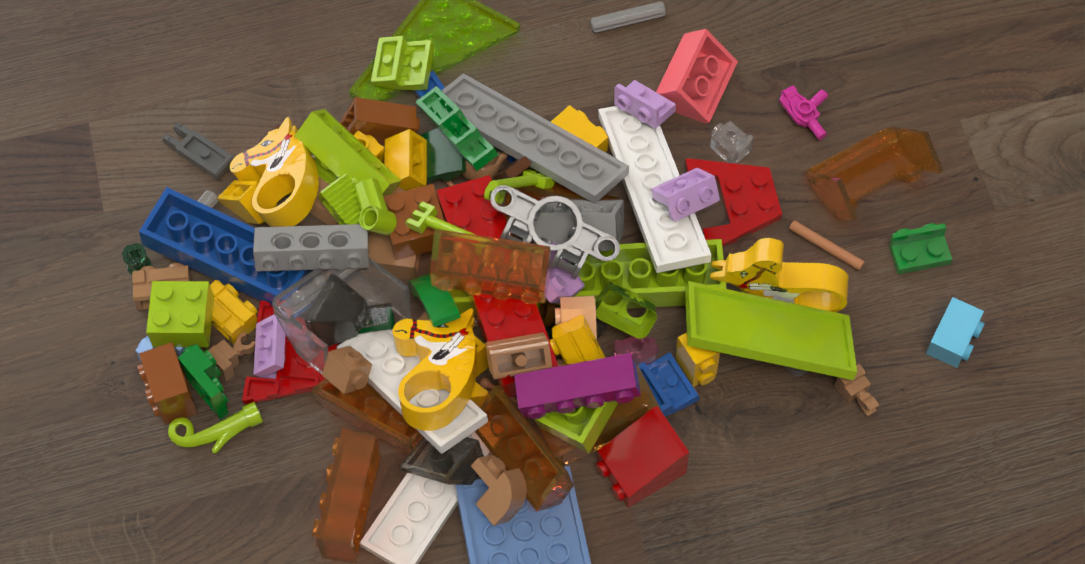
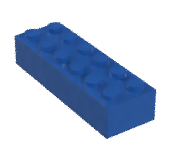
(211, 245)

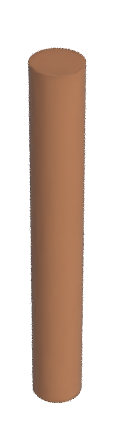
(826, 245)

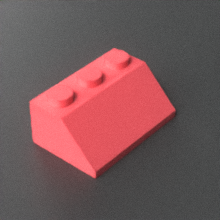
(697, 75)

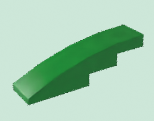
(456, 128)

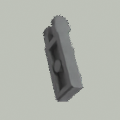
(199, 151)

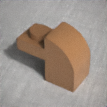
(505, 492)

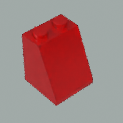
(643, 458)

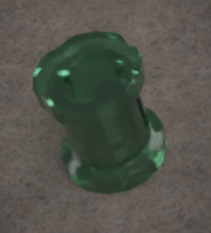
(138, 257)

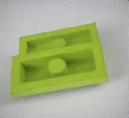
(402, 63)

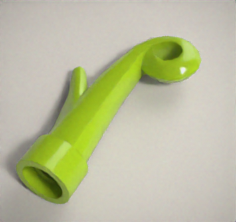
(221, 431)

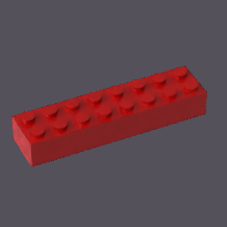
(498, 318)

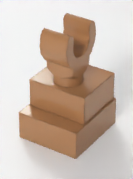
(228, 356)
(857, 389)

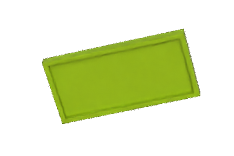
(769, 330)

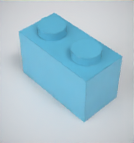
(955, 332)

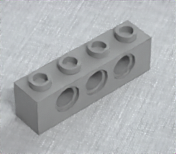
(311, 247)

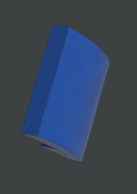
(669, 384)

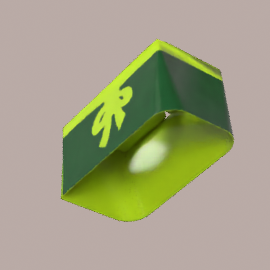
(636, 327)

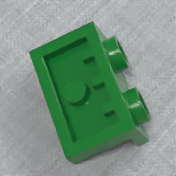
(919, 248)

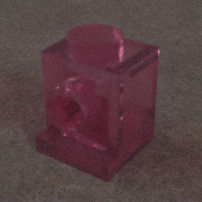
(629, 345)

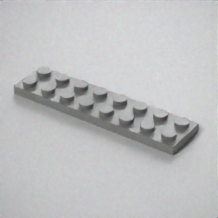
(546, 145)

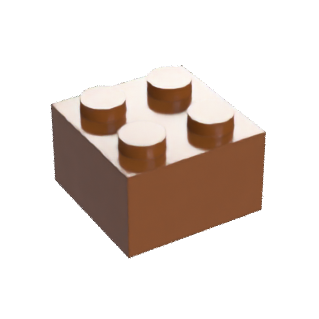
(404, 240)
(166, 384)

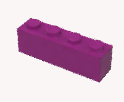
(577, 386)

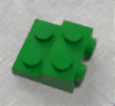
(203, 376)

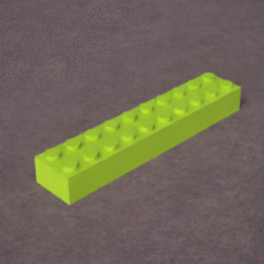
(635, 272)

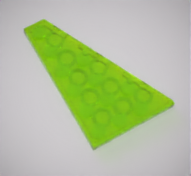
(457, 31)

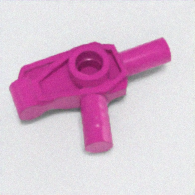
(804, 111)

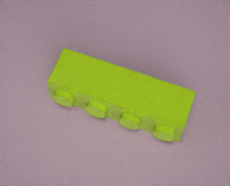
(343, 152)

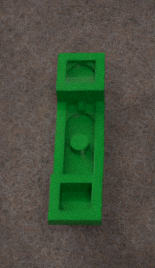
(437, 303)

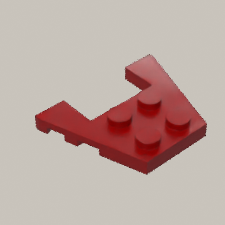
(746, 195)
(293, 379)

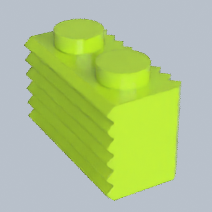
(342, 200)

